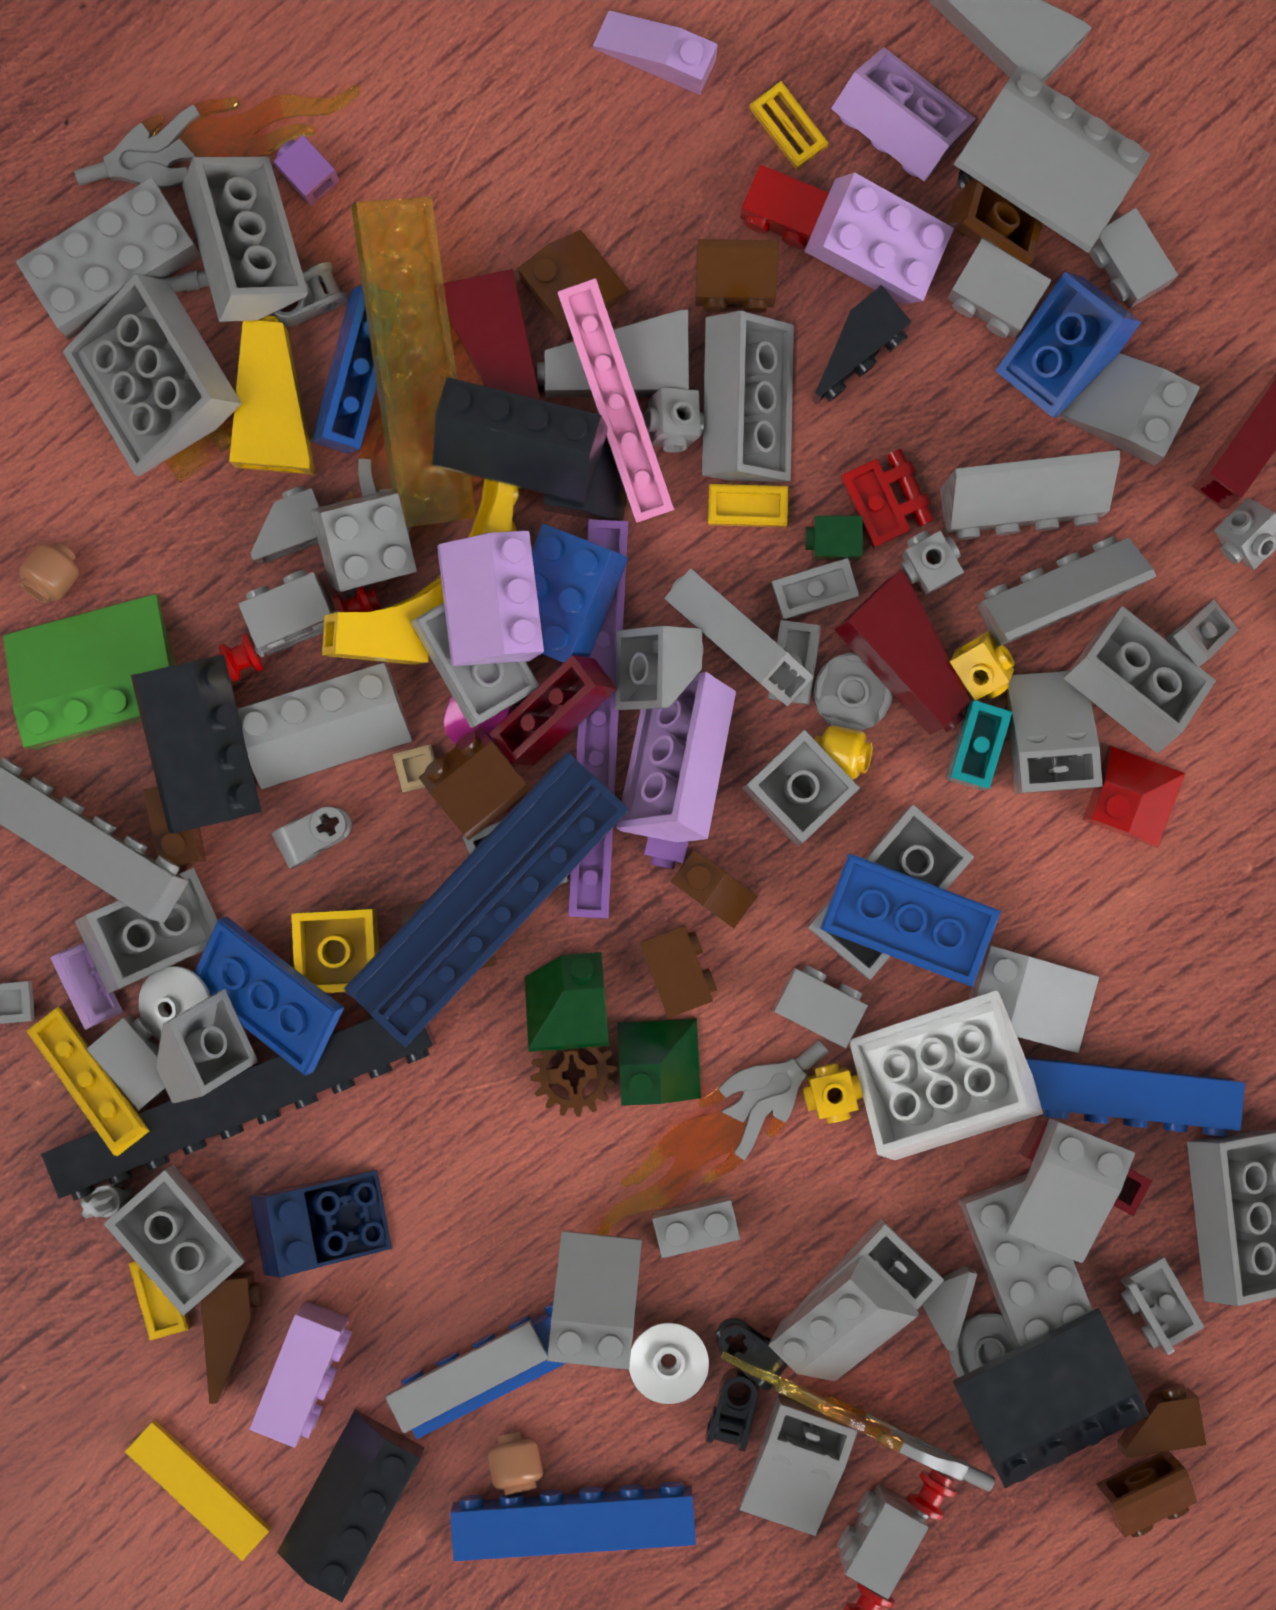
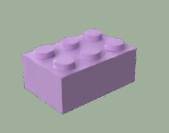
(879, 238)
(302, 1374)

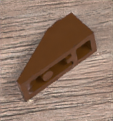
(226, 1323)

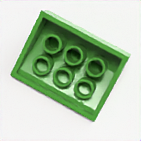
(76, 671)

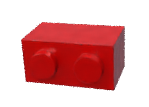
(782, 206)

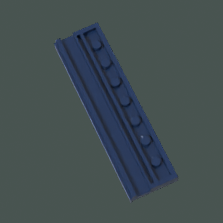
(486, 899)

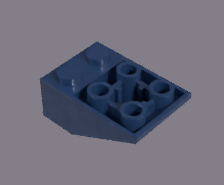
(320, 1223)

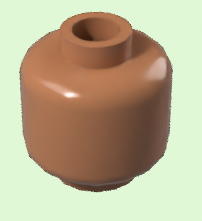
(48, 572)
(515, 1464)

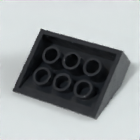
(1051, 1398)

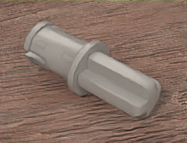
(106, 1200)

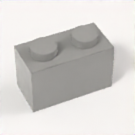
(1132, 259)
(820, 1006)
(130, 1059)
(695, 1226)

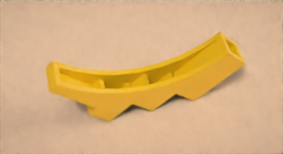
(388, 633)

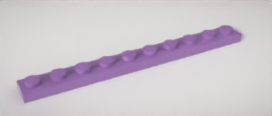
(599, 736)

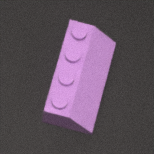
(678, 763)

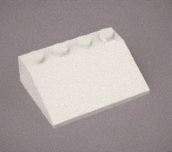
(944, 1077)

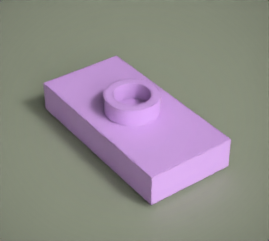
(85, 986)

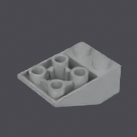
(1052, 735)
(894, 1261)
(797, 1466)

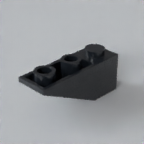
(868, 330)

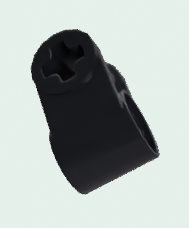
(752, 1351)
(732, 1416)

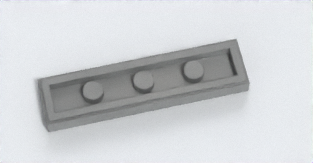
(466, 1376)

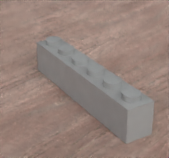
(88, 845)

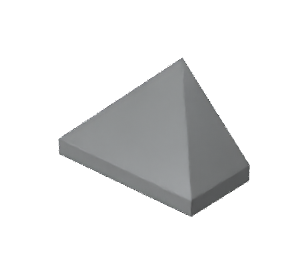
(949, 1305)

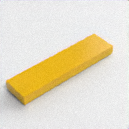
(87, 1081)
(198, 1490)

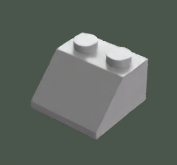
(998, 290)
(655, 665)
(800, 788)
(202, 1049)

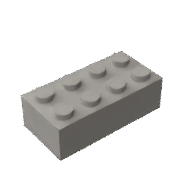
(101, 253)
(911, 847)
(1030, 1283)

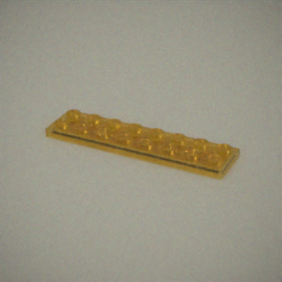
(410, 351)

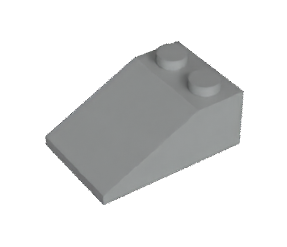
(1133, 407)
(131, 946)
(1040, 997)
(1069, 1190)
(176, 1239)
(595, 1300)

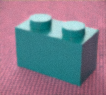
(978, 745)

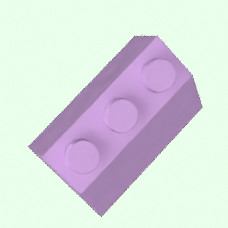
(902, 114)
(490, 599)

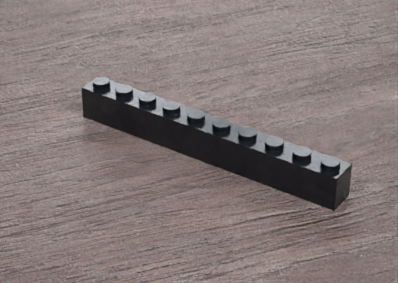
(249, 1095)

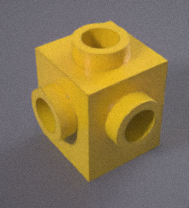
(983, 666)
(830, 1077)

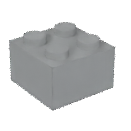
(363, 540)

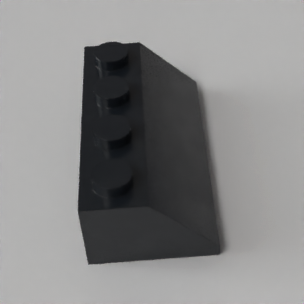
(517, 440)
(196, 744)
(349, 1504)

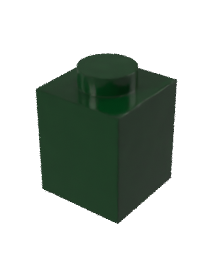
(835, 538)

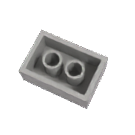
(1140, 680)

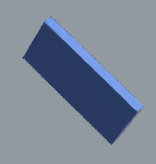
(910, 919)
(269, 995)

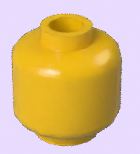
(847, 748)

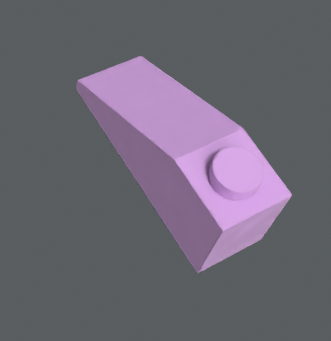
(658, 49)

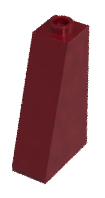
(493, 331)
(1242, 453)
(906, 654)

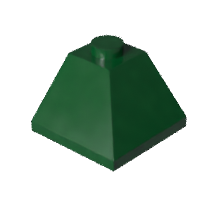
(567, 1004)
(658, 1061)

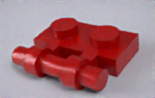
(875, 501)

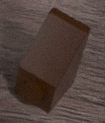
(713, 888)
(1171, 1424)

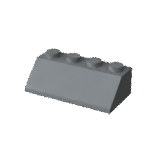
(243, 236)
(747, 398)
(1064, 591)
(323, 725)

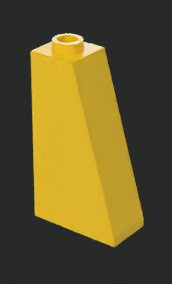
(271, 421)

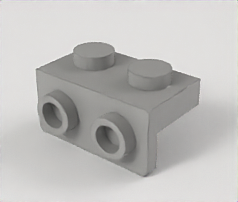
(1161, 1303)

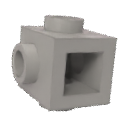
(674, 419)
(1248, 534)
(919, 570)

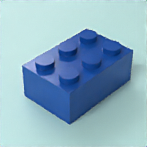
(573, 590)

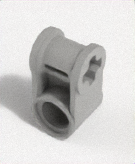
(316, 301)
(306, 838)

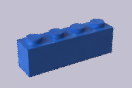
(349, 383)

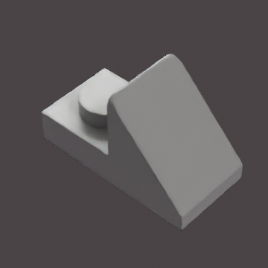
(1203, 633)

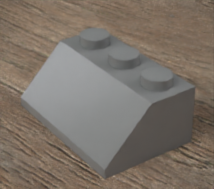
(842, 1323)

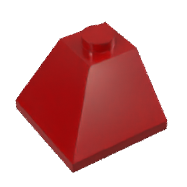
(1134, 796)

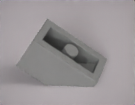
(288, 526)

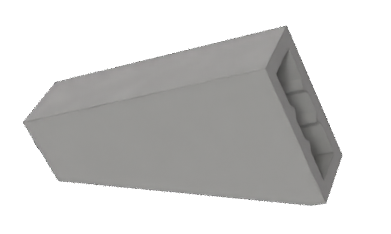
(1017, 32)
(651, 350)
(738, 637)

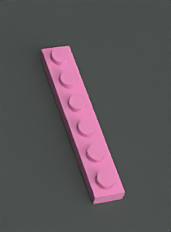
(615, 400)

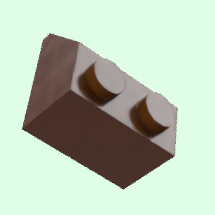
(989, 216)
(564, 265)
(736, 274)
(473, 783)
(1147, 1494)

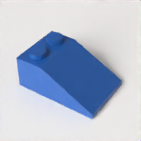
(1067, 343)

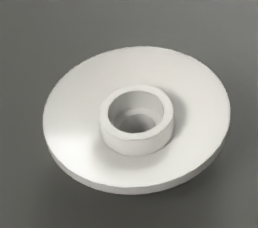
(172, 985)
(671, 1383)

